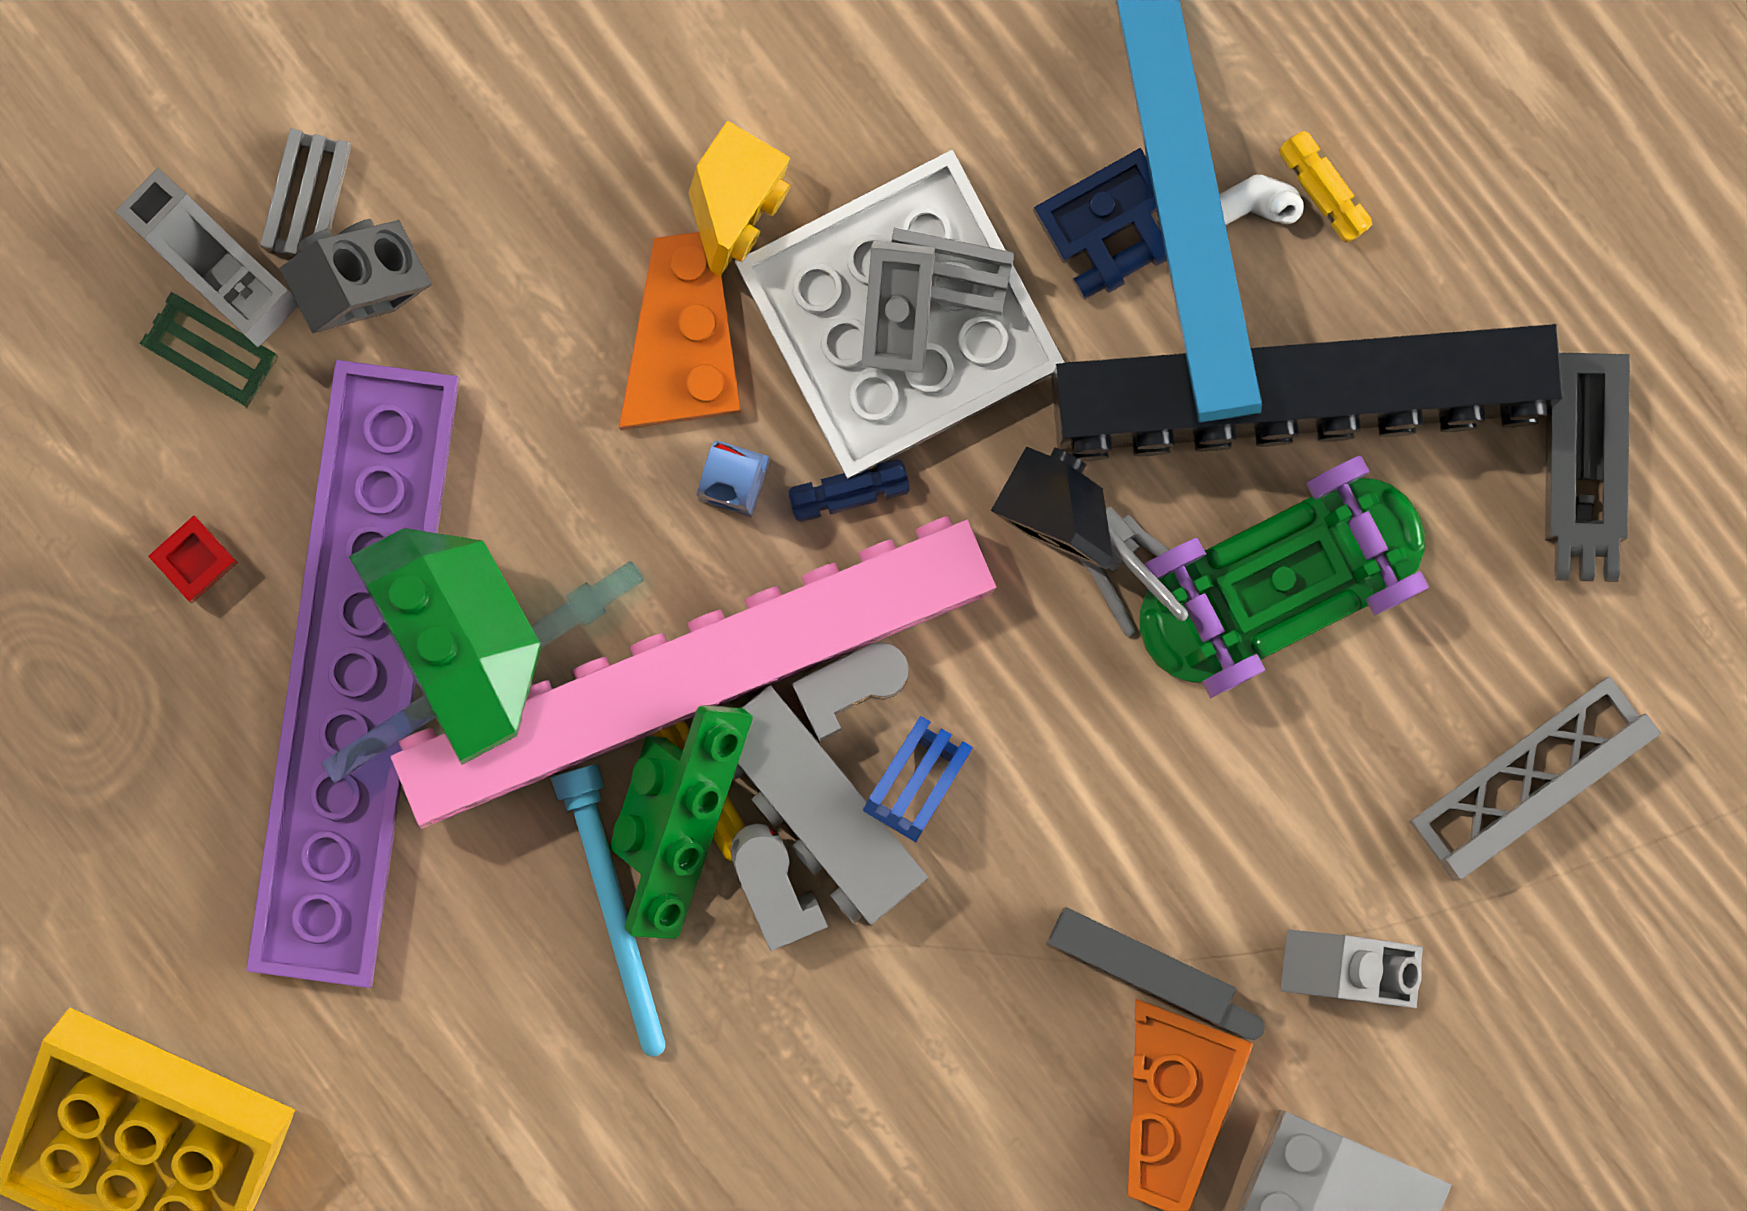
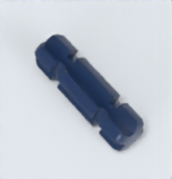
(842, 494)

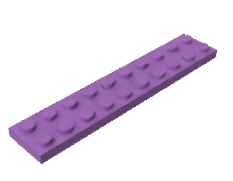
(323, 839)

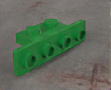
(674, 815)

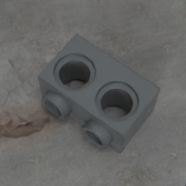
(354, 274)

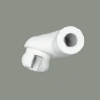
(1264, 198)

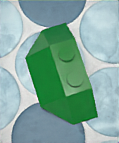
(455, 632)

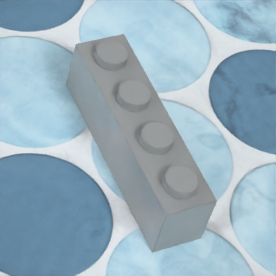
(825, 812)

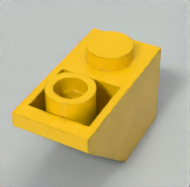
(732, 190)

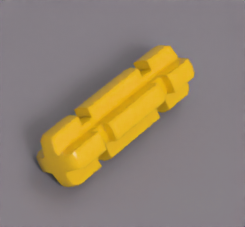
(1325, 186)

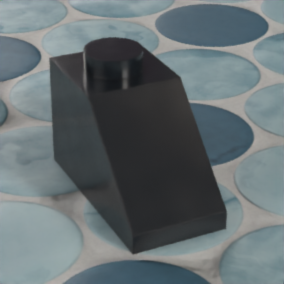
(1057, 505)

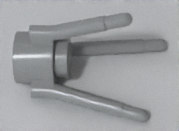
(1122, 538)

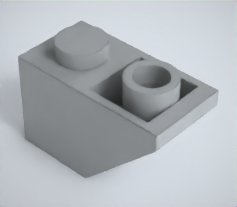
(1351, 968)

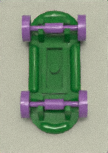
(1284, 578)

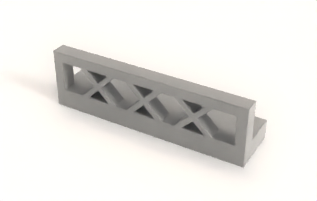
(1547, 798)

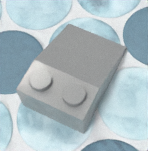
(1323, 1171)

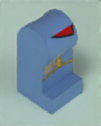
(732, 478)

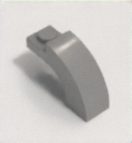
(207, 257)

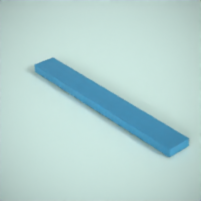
(1189, 209)

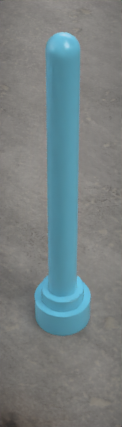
(581, 794)

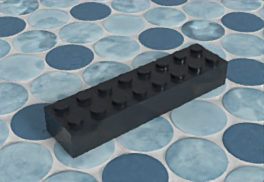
(1315, 389)

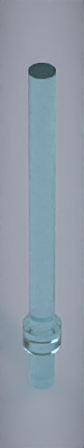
(583, 605)

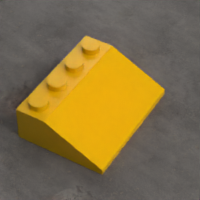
(135, 1129)

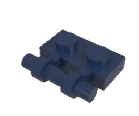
(1099, 209)

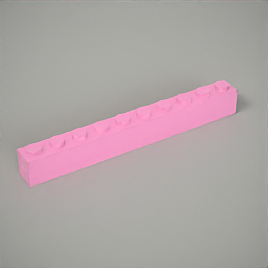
(705, 667)

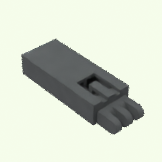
(1588, 442)
(1152, 972)

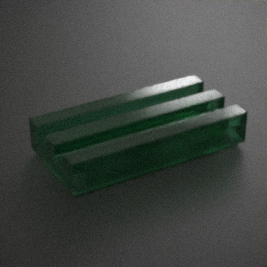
(165, 323)

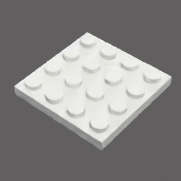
(815, 301)

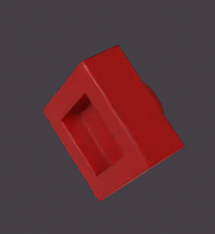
(193, 559)

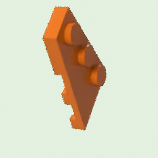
(682, 341)
(1180, 1103)

